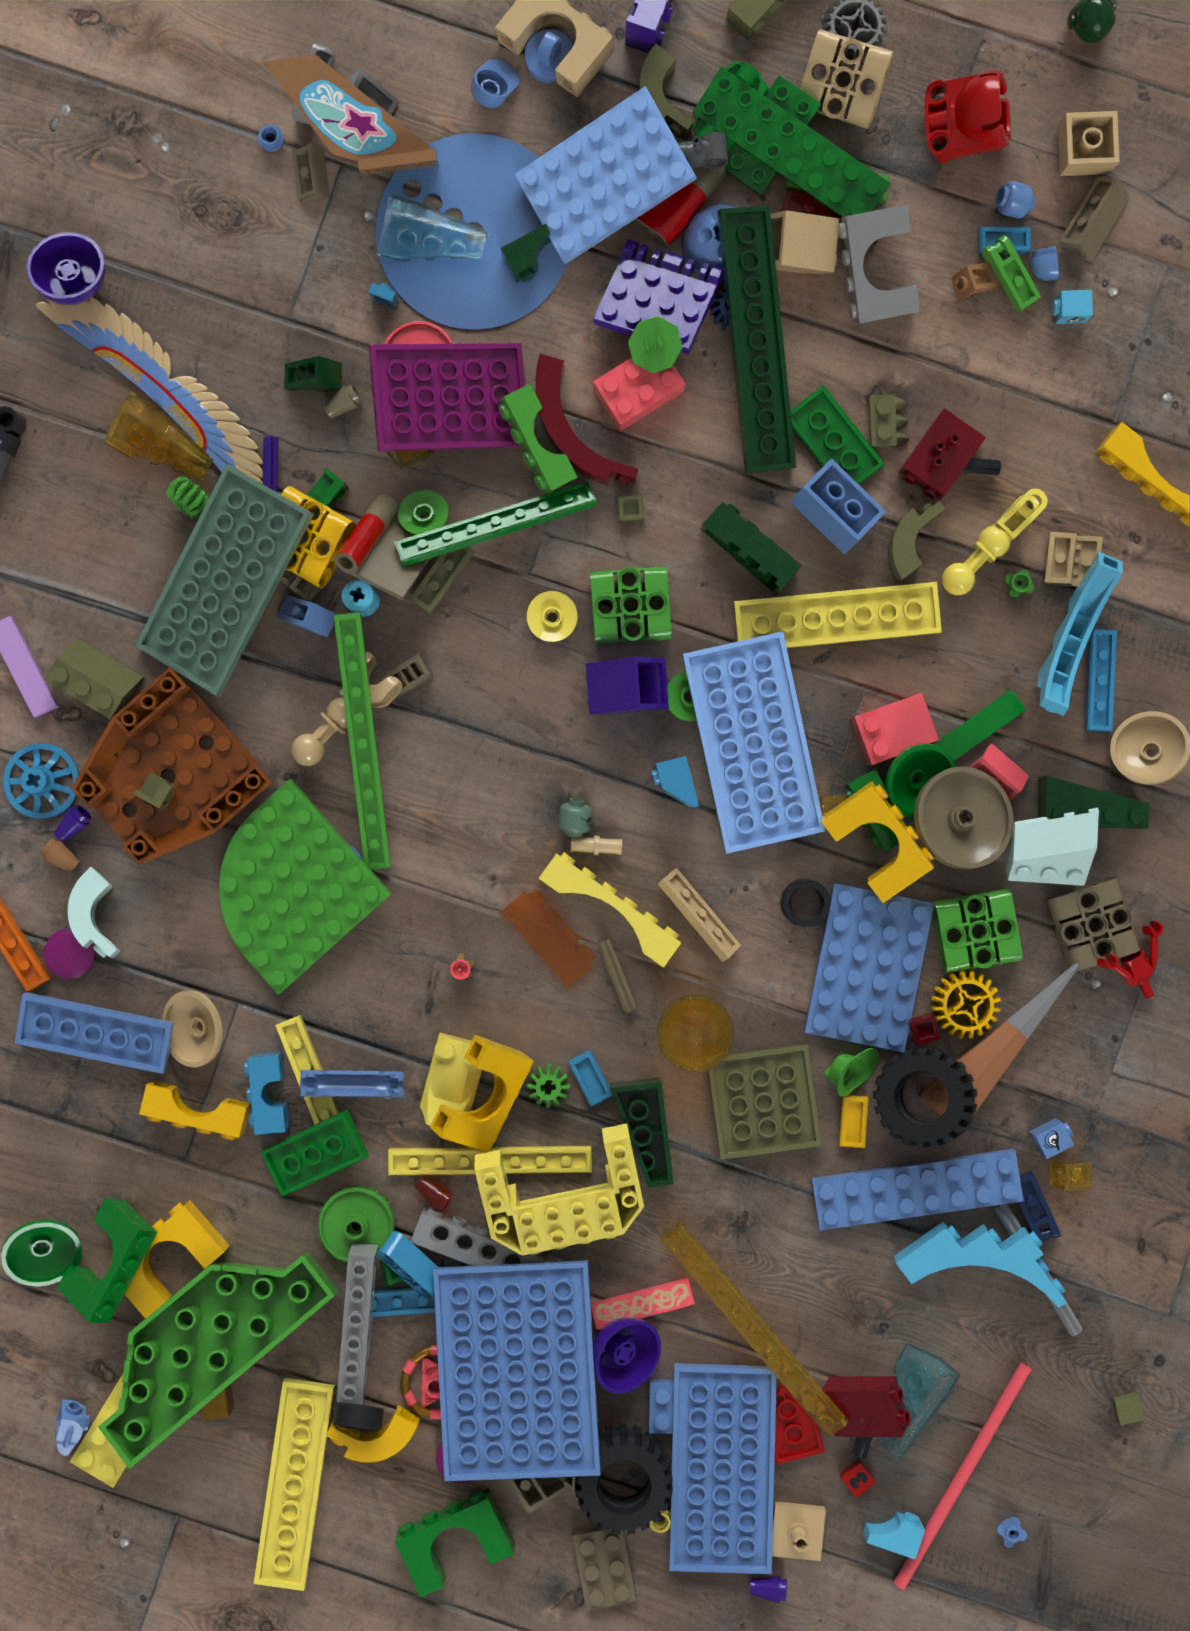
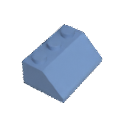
(837, 506)

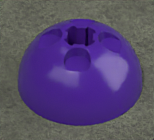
(66, 268)
(625, 1354)

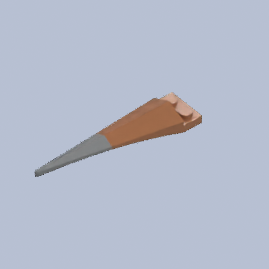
(997, 1050)

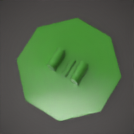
(655, 344)

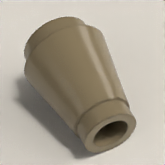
(343, 401)

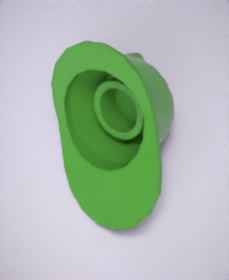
(851, 1071)

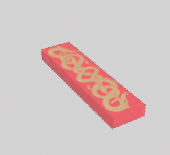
(643, 1302)

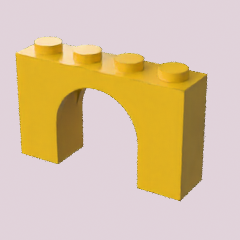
(871, 806)
(481, 1126)
(191, 1230)

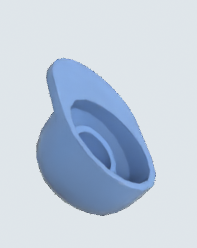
(494, 83)

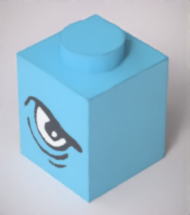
(1072, 307)

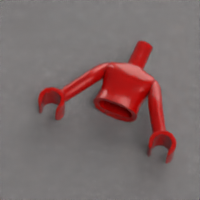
(1136, 967)

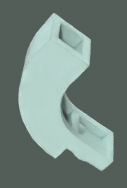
(81, 912)

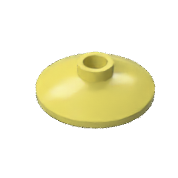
(549, 603)

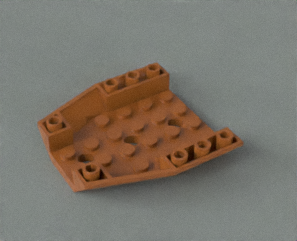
(161, 733)

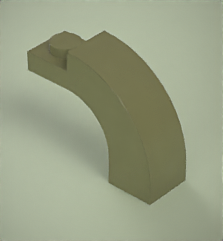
(654, 74)

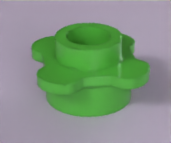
(1024, 578)

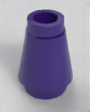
(72, 823)
(769, 1588)

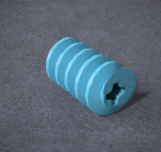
(356, 589)

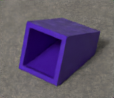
(627, 685)

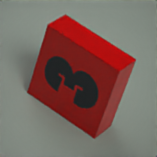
(857, 1478)

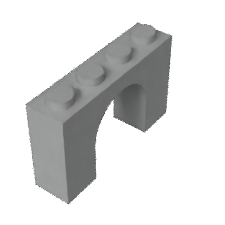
(858, 234)

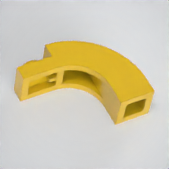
(380, 1444)

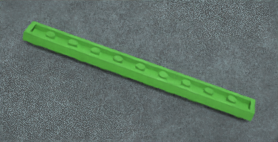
(362, 740)

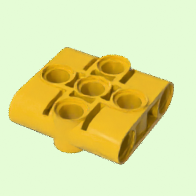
(327, 529)

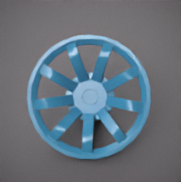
(40, 780)

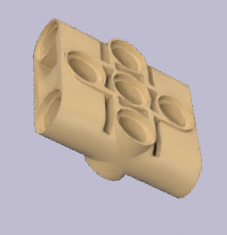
(875, 67)

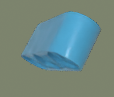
(409, 1264)

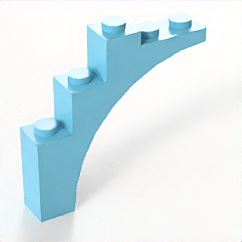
(1070, 640)
(1016, 1254)

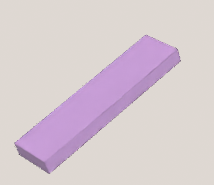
(25, 669)

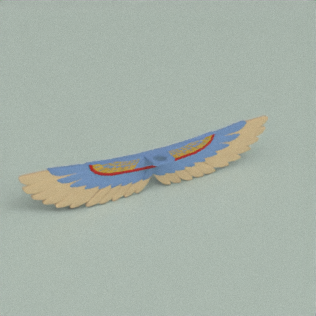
(144, 364)

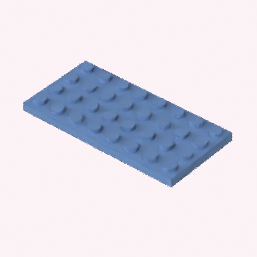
(722, 1468)

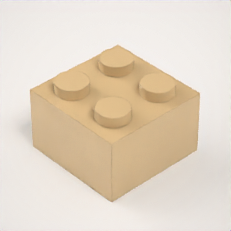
(1088, 143)

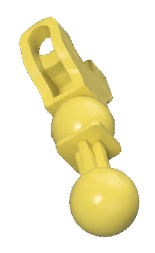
(994, 541)

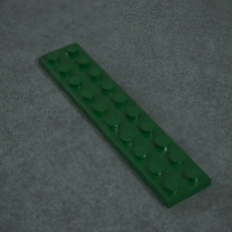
(756, 338)

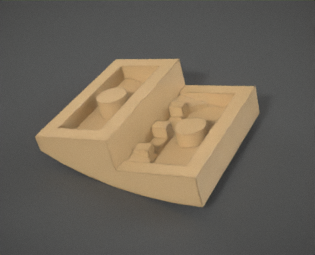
(1070, 557)

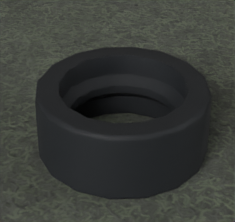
(824, 902)
(358, 1417)

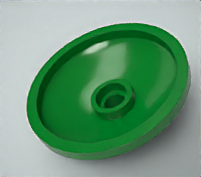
(919, 759)
(36, 1262)

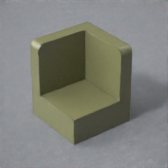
(156, 791)

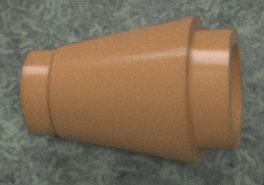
(59, 855)

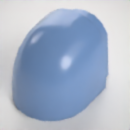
(1045, 264)

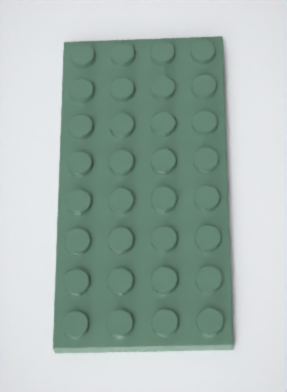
(224, 579)

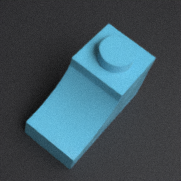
(899, 1535)

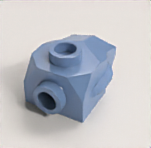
(70, 1425)

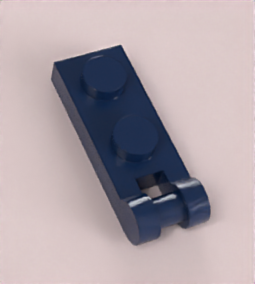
(1036, 1208)

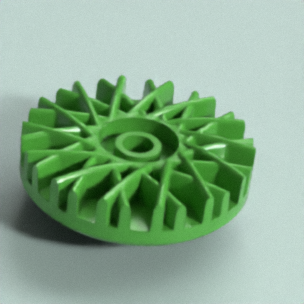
(351, 1206)

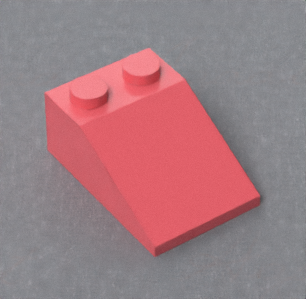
(893, 728)

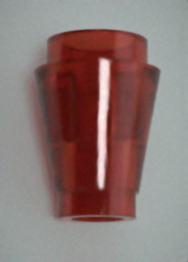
(434, 1192)

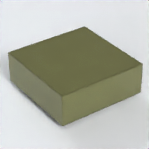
(630, 508)
(1128, 1408)

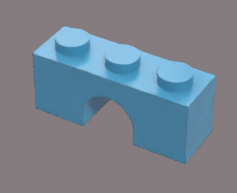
(266, 1115)

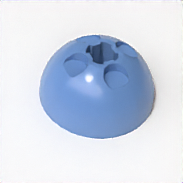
(701, 240)

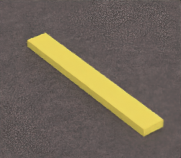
(515, 1160)

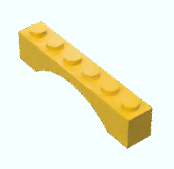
(1127, 453)

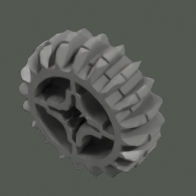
(837, 21)

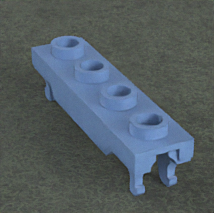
(351, 1083)

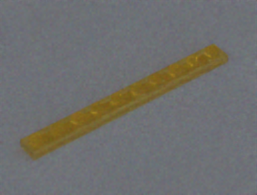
(754, 1329)

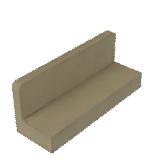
(1095, 217)

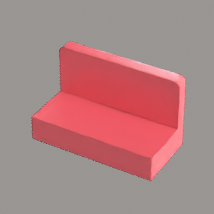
(1003, 770)

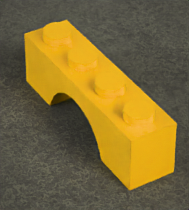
(163, 1102)

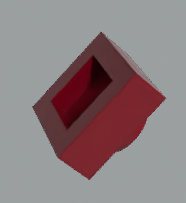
(924, 1029)

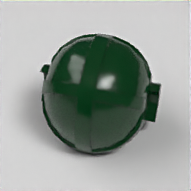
(1092, 19)

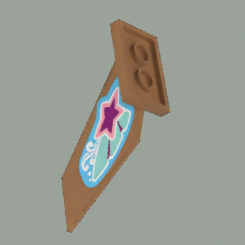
(348, 119)

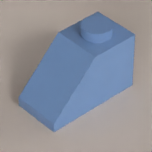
(307, 615)

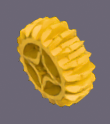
(976, 1023)

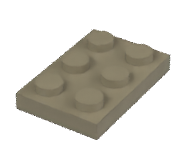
(603, 1568)

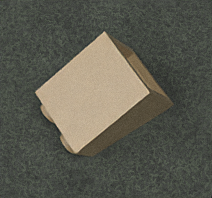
(804, 242)

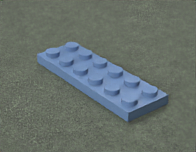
(94, 1032)

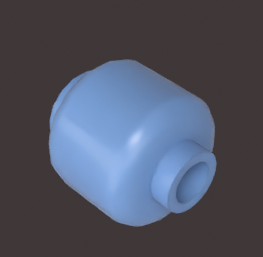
(1015, 199)

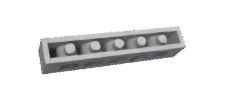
(472, 1254)
(357, 1323)

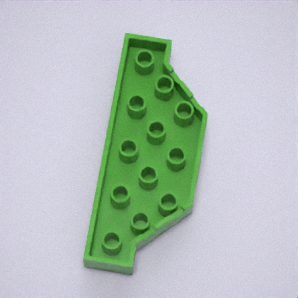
(205, 1343)

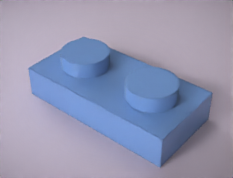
(661, 1406)

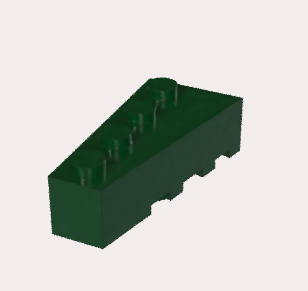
(751, 547)
(1115, 811)
(644, 1112)

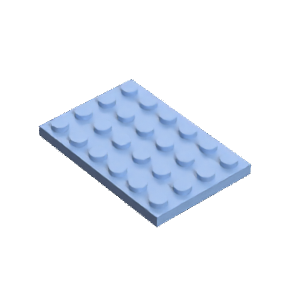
(605, 175)

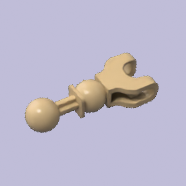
(309, 748)

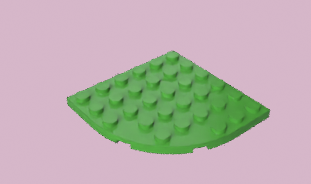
(292, 887)

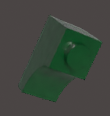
(523, 252)
(313, 374)

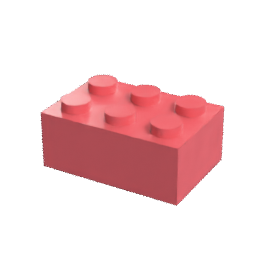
(633, 392)

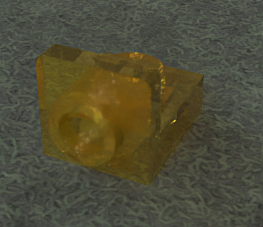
(1070, 1175)

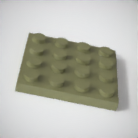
(764, 1102)

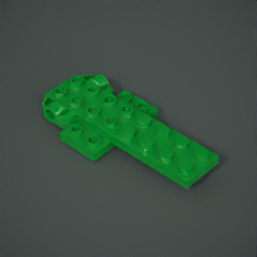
(772, 135)

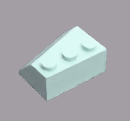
(1053, 849)

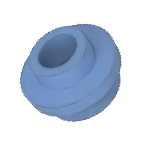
(267, 131)

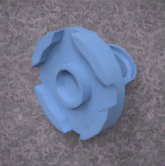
(545, 53)

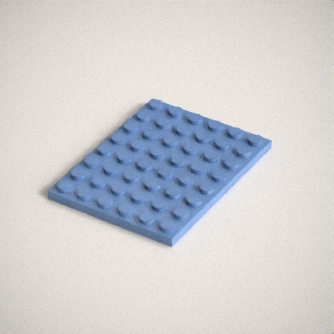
(516, 1371)

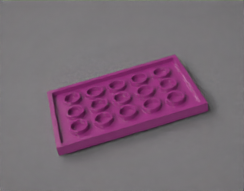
(443, 395)

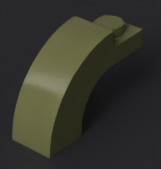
(901, 547)

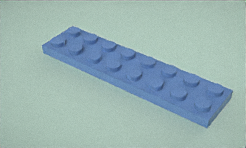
(917, 1189)

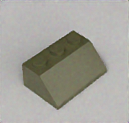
(94, 678)

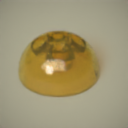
(689, 1054)

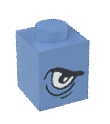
(1052, 1137)

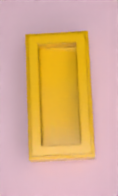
(853, 1121)

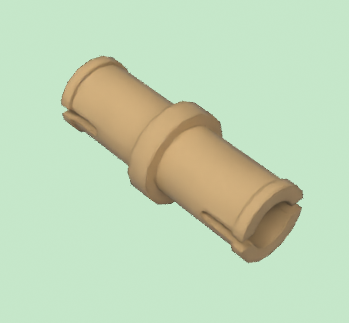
(596, 845)

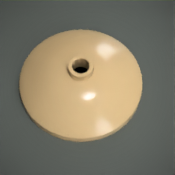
(1149, 733)
(195, 1030)

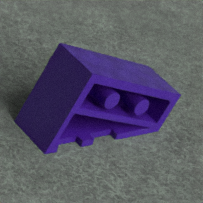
(646, 23)

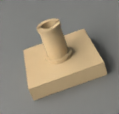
(798, 1531)

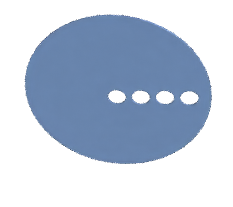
(481, 182)

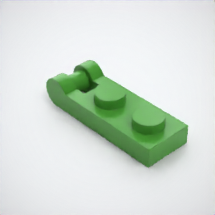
(1011, 273)

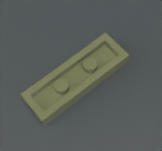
(441, 578)

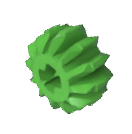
(187, 497)
(555, 1090)

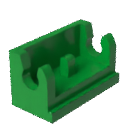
(328, 490)

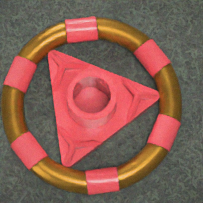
(430, 1382)

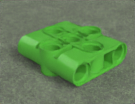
(654, 587)
(991, 909)

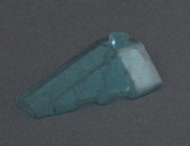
(423, 232)
(925, 1387)

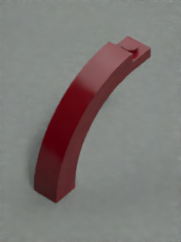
(587, 462)

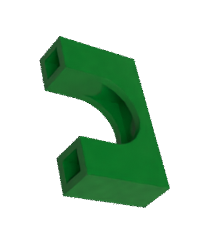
(131, 1240)
(476, 1513)

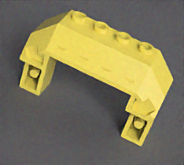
(566, 1216)

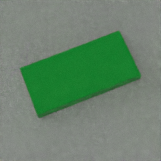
(832, 435)
(314, 1153)

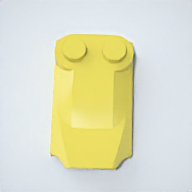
(450, 1078)

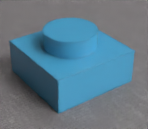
(383, 294)

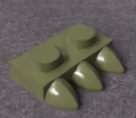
(885, 421)

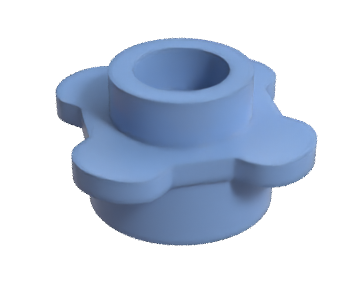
(1011, 1524)

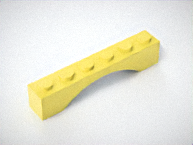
(653, 939)

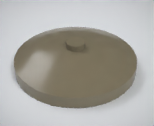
(963, 818)

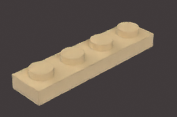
(699, 914)

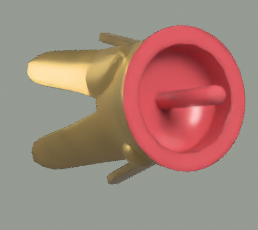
(460, 968)

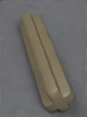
(617, 976)

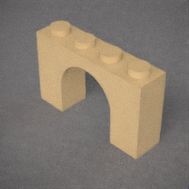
(590, 50)

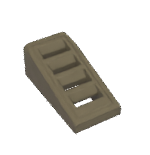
(416, 680)

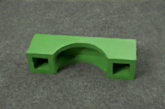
(549, 468)

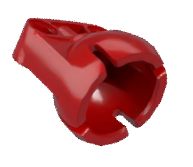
(967, 116)

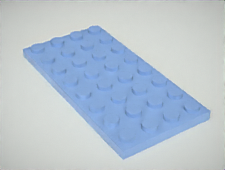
(753, 742)

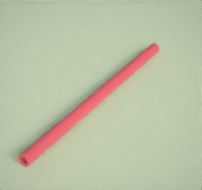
(964, 1472)

